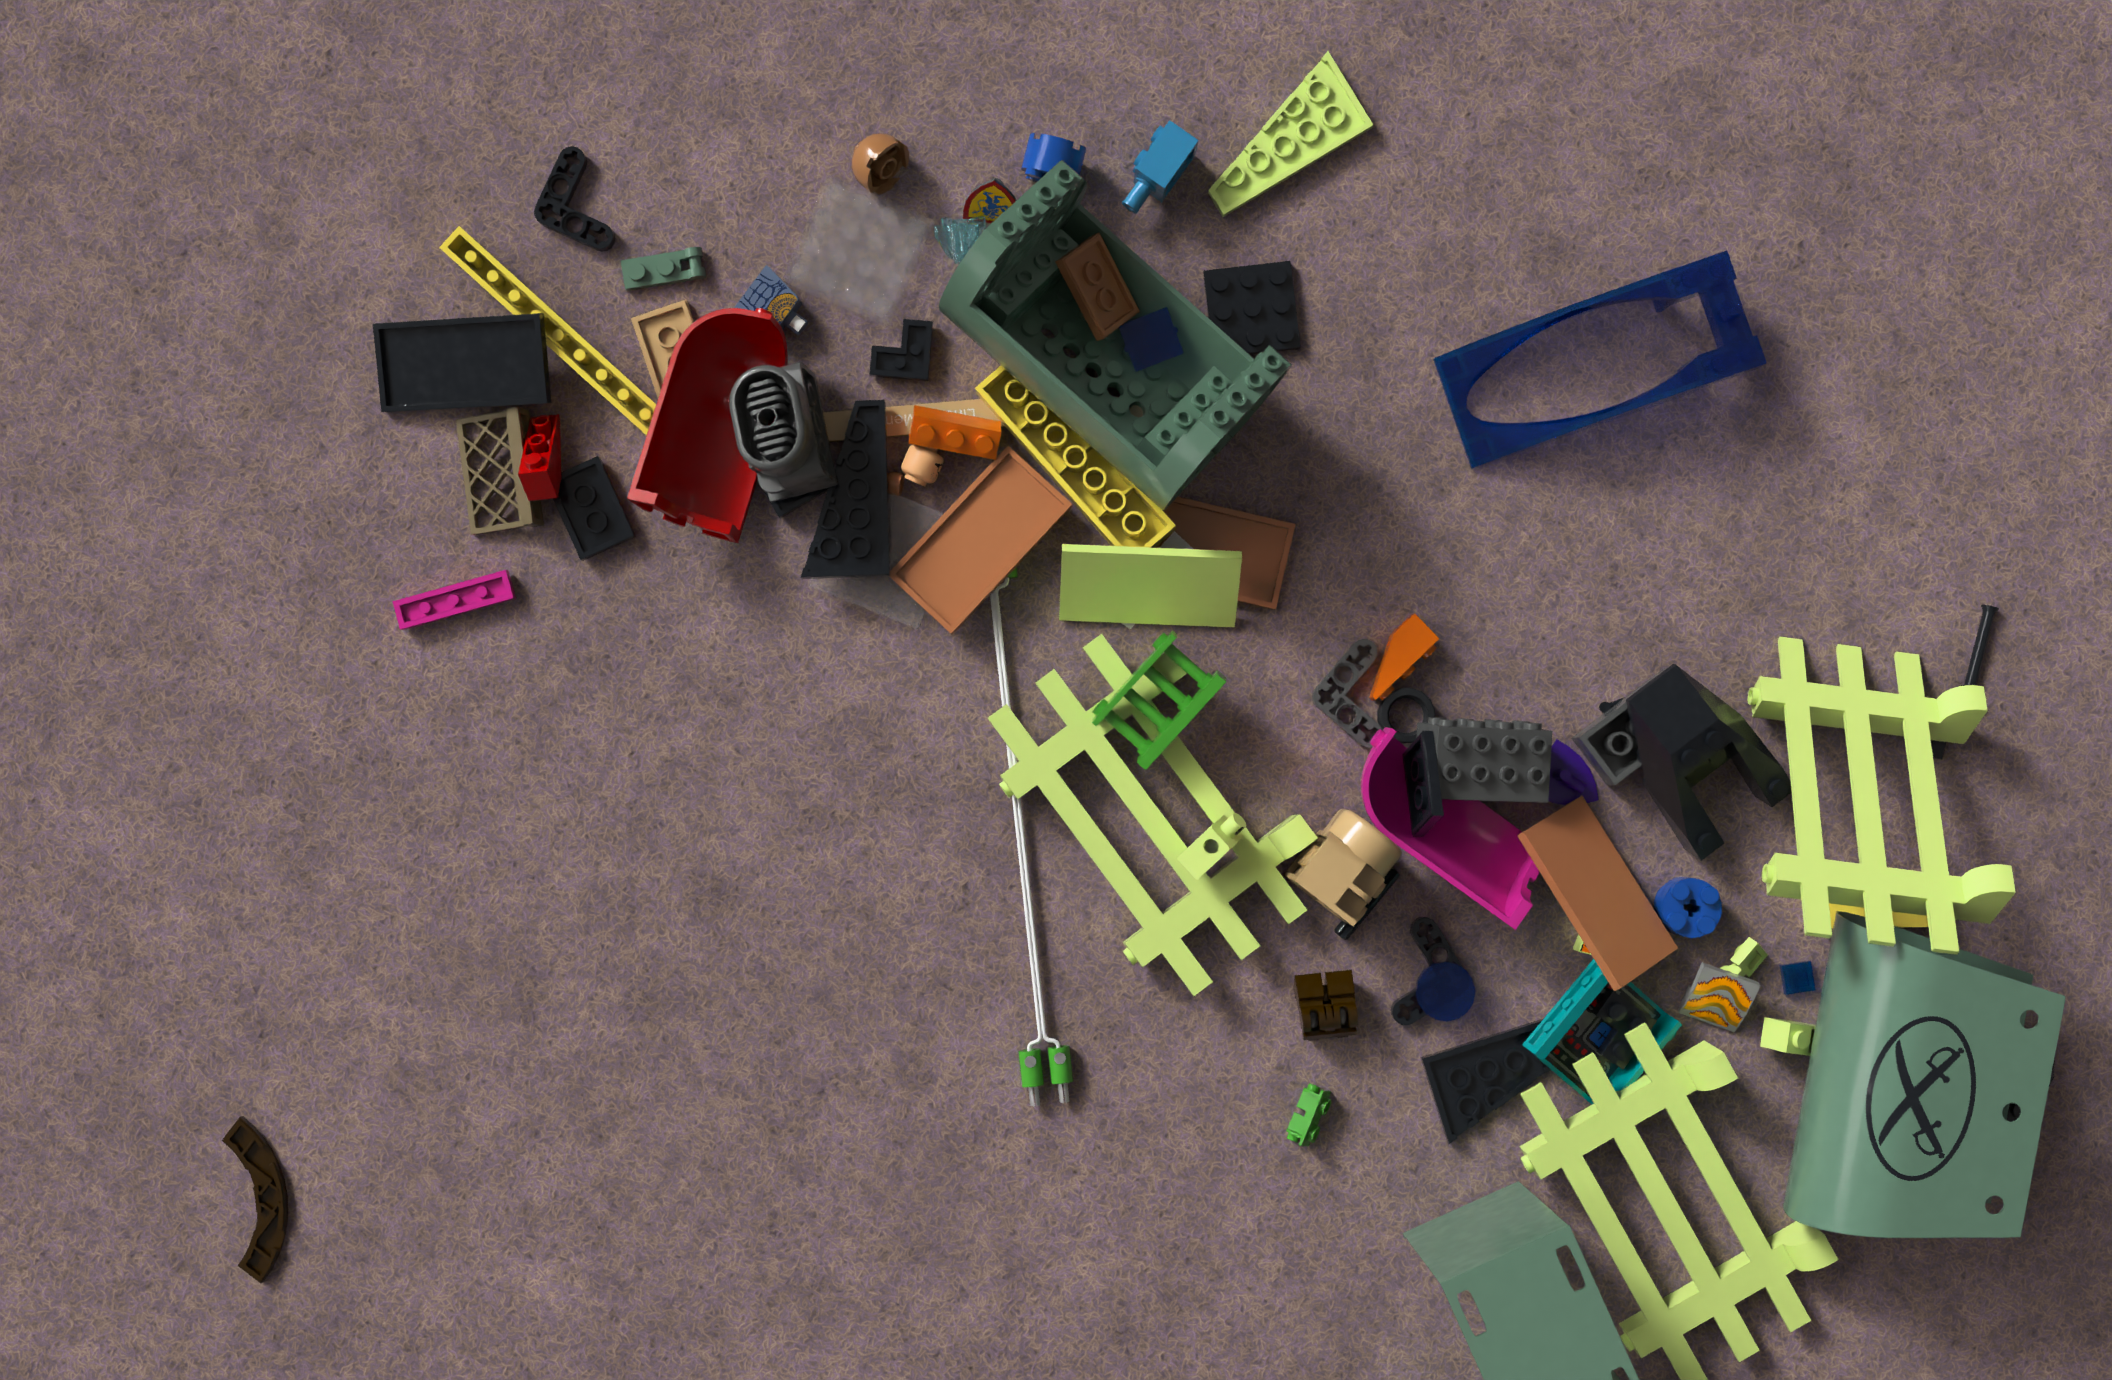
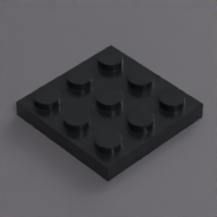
(1254, 305)

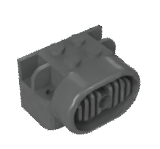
(795, 449)

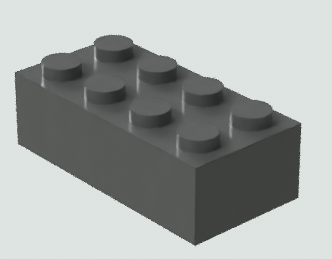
(1611, 743)

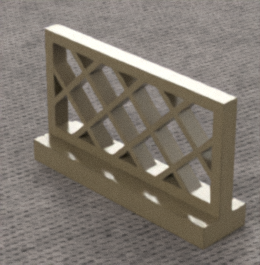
(517, 426)

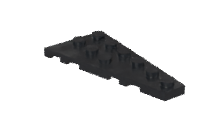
(855, 513)

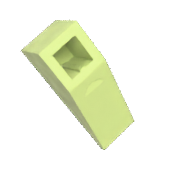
(1787, 1036)

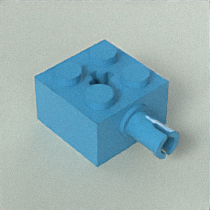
(1161, 165)

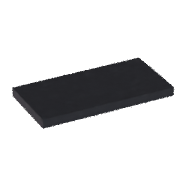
(462, 362)

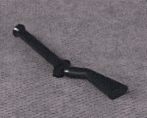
(1975, 664)

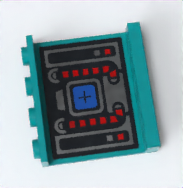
(1574, 1031)

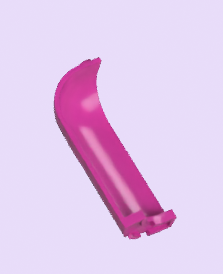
(1465, 847)

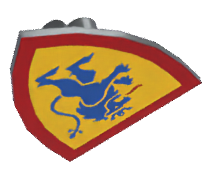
(988, 200)

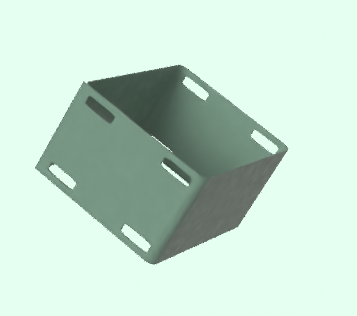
(1532, 1316)

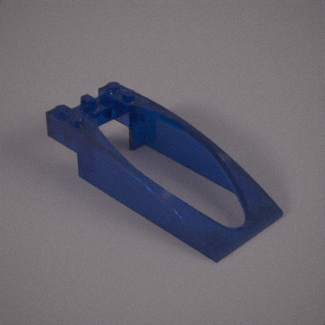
(1735, 354)

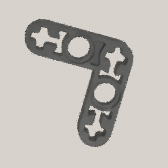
(1340, 701)

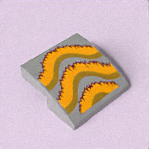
(1719, 997)

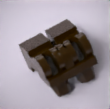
(1326, 1008)

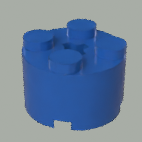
(1046, 152)
(1691, 923)

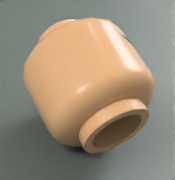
(922, 464)

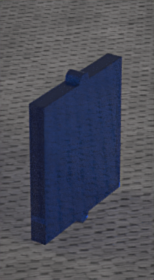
(1151, 339)

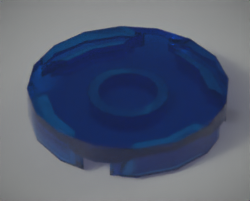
(1445, 991)

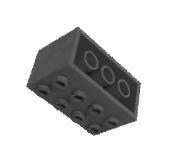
(1491, 759)

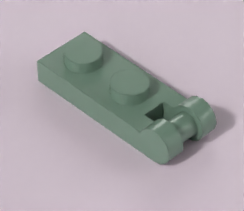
(662, 269)

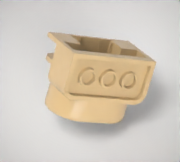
(1345, 866)

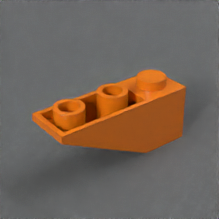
(1403, 649)

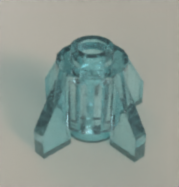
(958, 235)

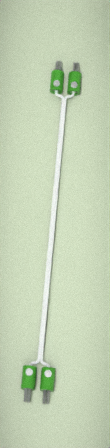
(1058, 1055)

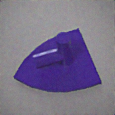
(1569, 776)

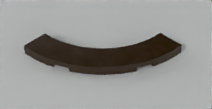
(269, 1194)

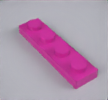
(454, 600)

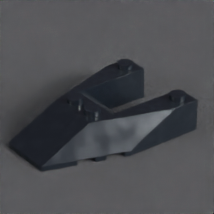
(1684, 738)

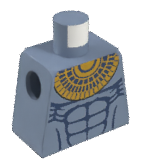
(775, 296)

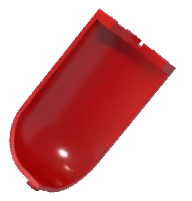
(691, 449)

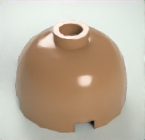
(878, 160)

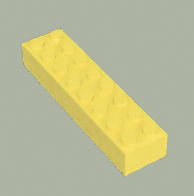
(1086, 478)

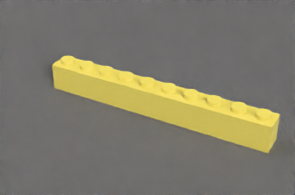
(559, 335)

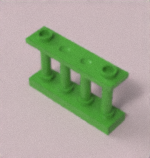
(1168, 727)

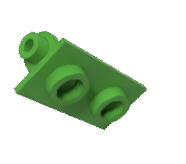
(1306, 1126)

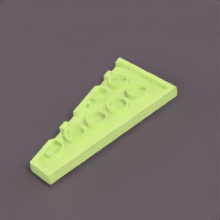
(1303, 130)

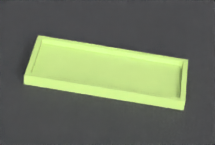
(1149, 585)

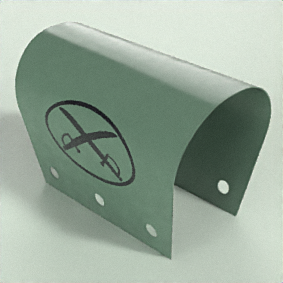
(1916, 1090)

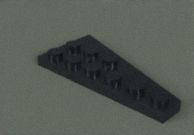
(1480, 1077)

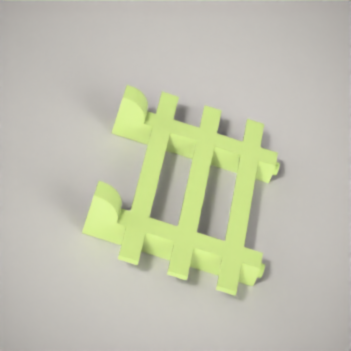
(1870, 883)
(1208, 895)
(1713, 1289)

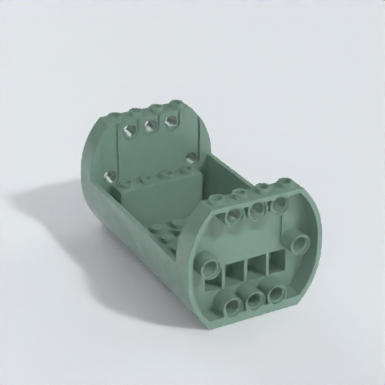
(1189, 403)

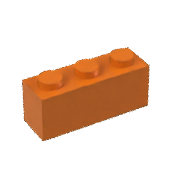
(955, 432)

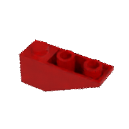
(541, 458)

